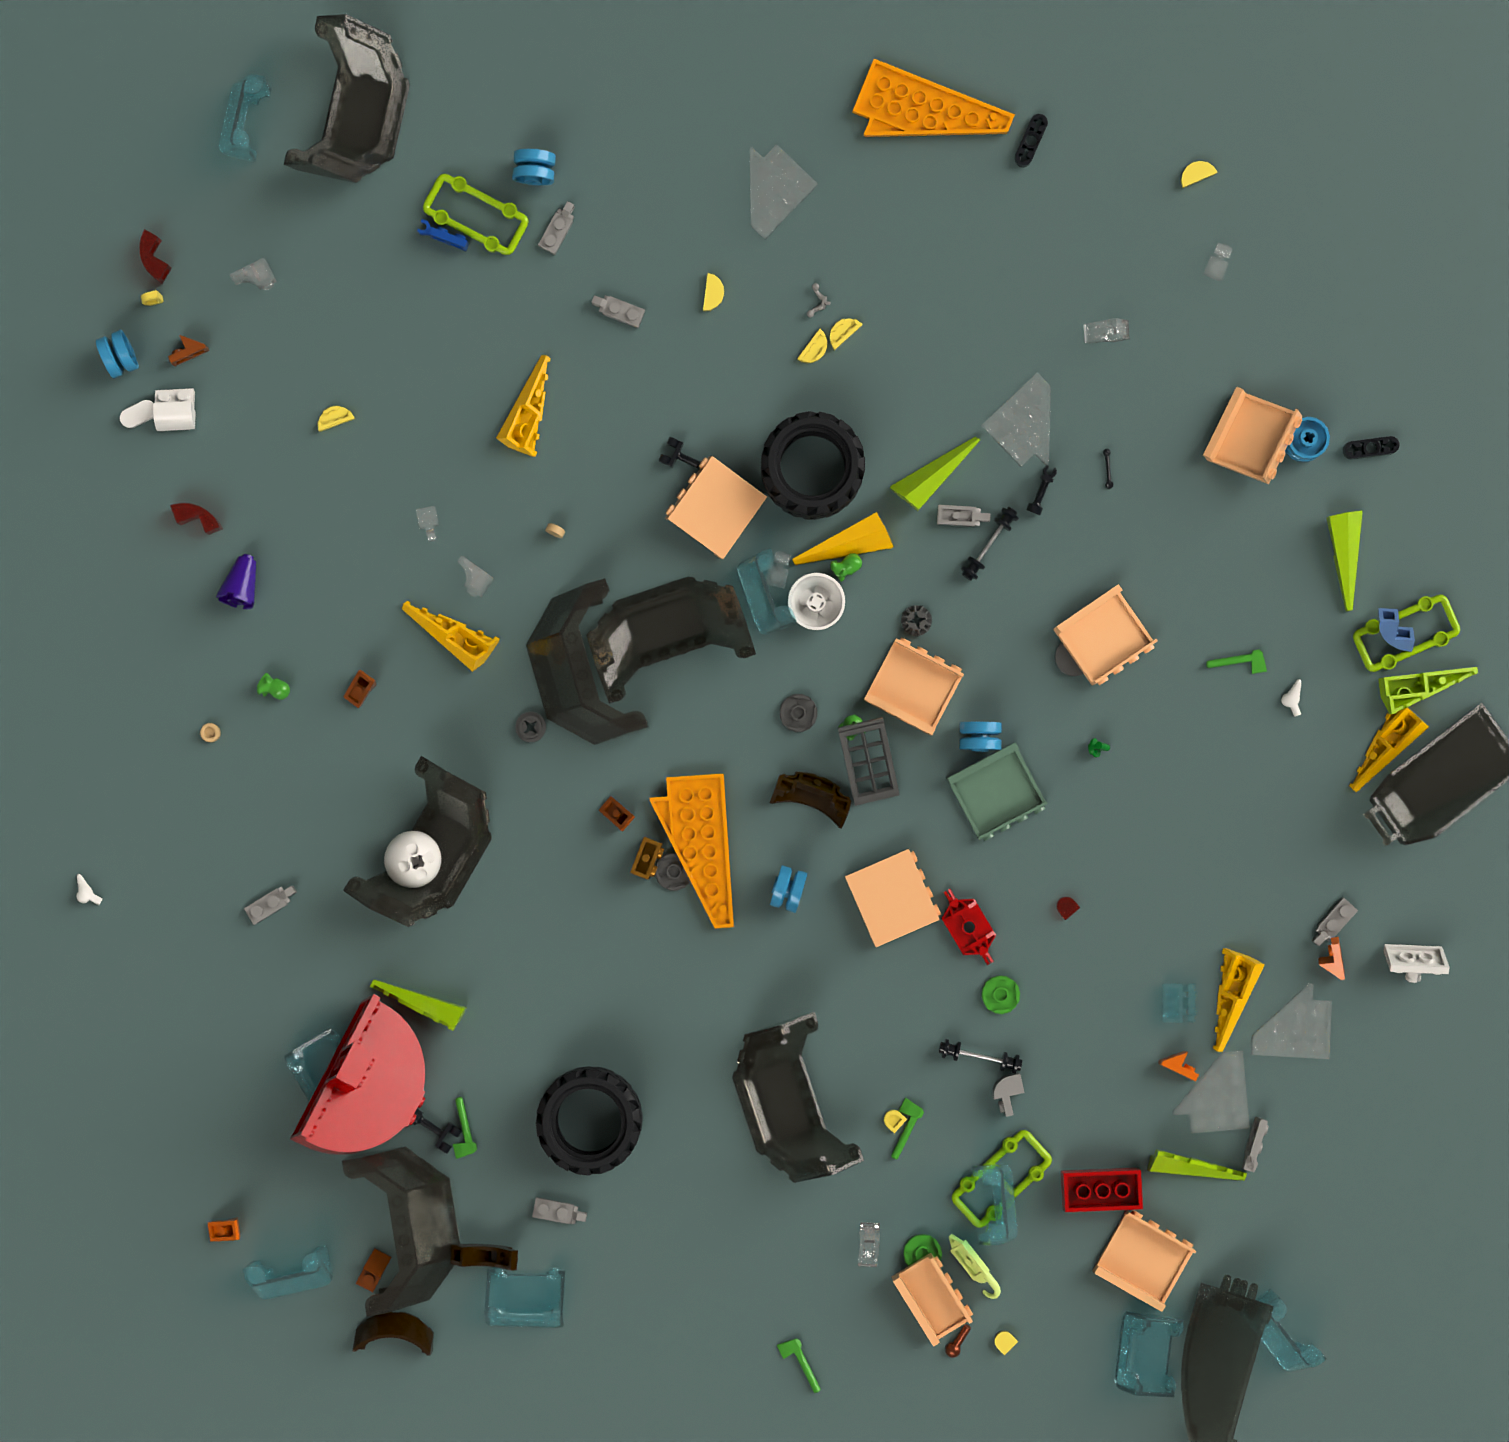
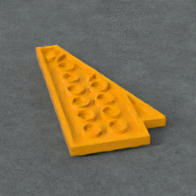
(914, 106)
(698, 832)

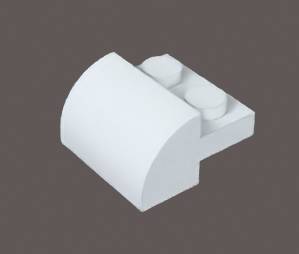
(174, 409)

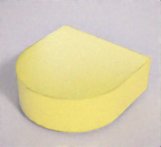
(151, 298)
(894, 1120)
(1005, 1341)

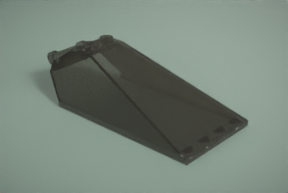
(1442, 780)

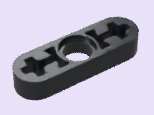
(1030, 155)
(1385, 451)

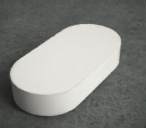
(137, 414)

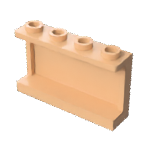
(932, 1297)

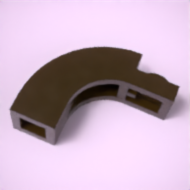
(484, 1255)

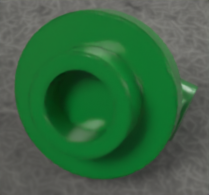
(1096, 747)

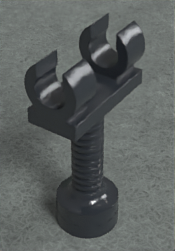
(677, 455)
(1035, 507)
(443, 1146)

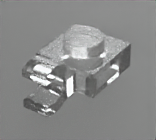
(428, 520)

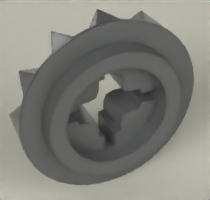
(924, 625)
(521, 727)

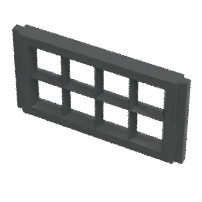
(876, 794)

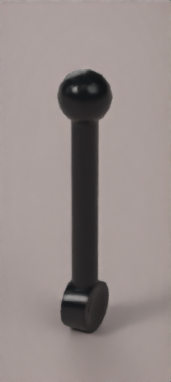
(1109, 484)

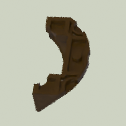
(813, 792)
(395, 1325)

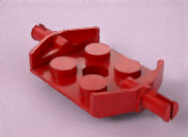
(957, 915)

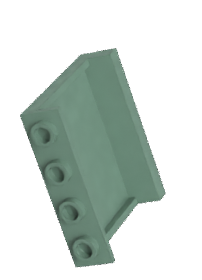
(997, 792)

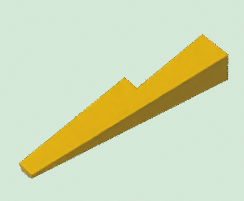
(521, 425)
(862, 537)
(465, 644)
(1396, 734)
(1238, 981)

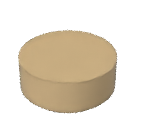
(555, 530)
(210, 732)

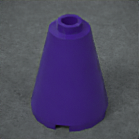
(239, 584)

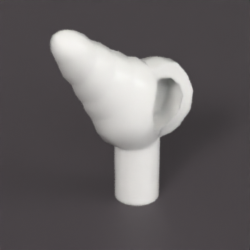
(1292, 698)
(85, 892)

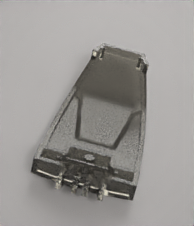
(1220, 1357)

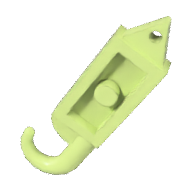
(973, 1265)

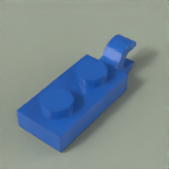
(442, 235)

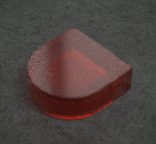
(1066, 907)

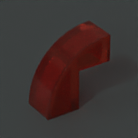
(155, 266)
(189, 512)

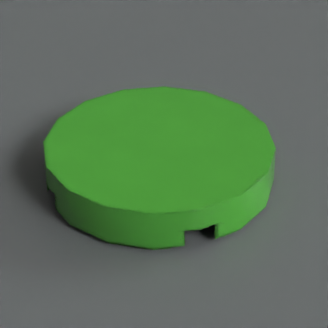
(1000, 994)
(920, 1246)

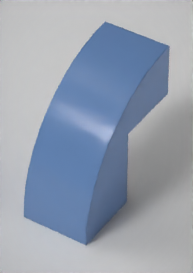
(1398, 637)

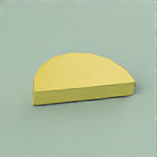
(1196, 172)
(714, 292)
(842, 331)
(815, 349)
(333, 417)

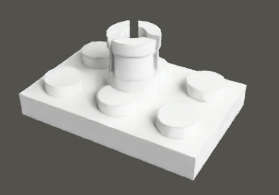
(1416, 960)

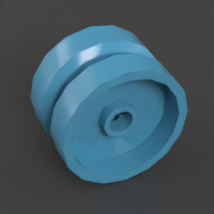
(534, 167)
(117, 353)
(1317, 442)
(980, 736)
(787, 888)

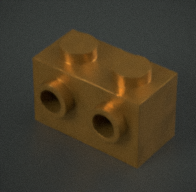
(646, 858)

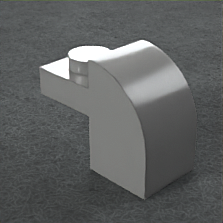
(1006, 1087)

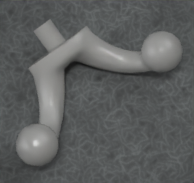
(815, 287)

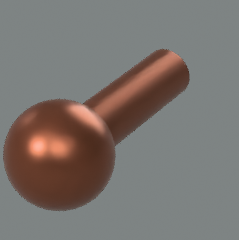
(953, 1348)

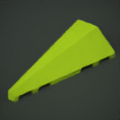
(924, 482)
(1345, 538)
(1405, 690)
(436, 1009)
(1175, 1164)

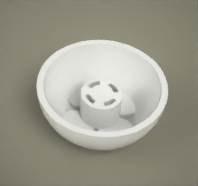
(824, 591)
(403, 856)

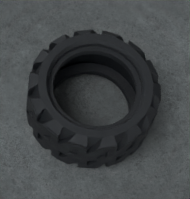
(818, 425)
(565, 1154)

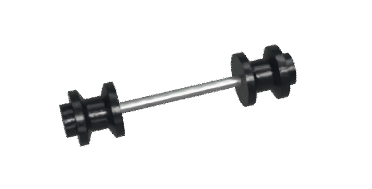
(1004, 522)
(1006, 1062)

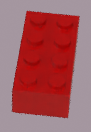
(1101, 1189)

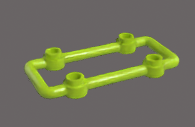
(460, 185)
(1439, 639)
(1009, 1145)

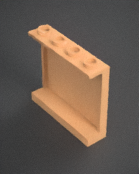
(1252, 436)
(715, 506)
(1104, 636)
(914, 686)
(893, 897)
(1144, 1259)

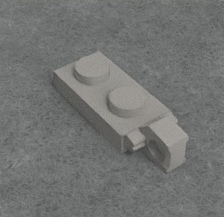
(557, 229)
(619, 310)
(961, 516)
(269, 904)
(1334, 921)
(1254, 1144)
(557, 1211)

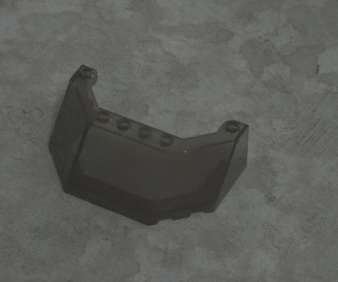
(364, 103)
(664, 625)
(565, 672)
(459, 825)
(783, 1105)
(420, 1219)

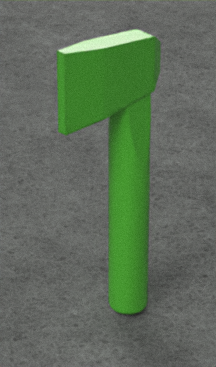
(1256, 657)
(915, 1112)
(468, 1146)
(794, 1346)

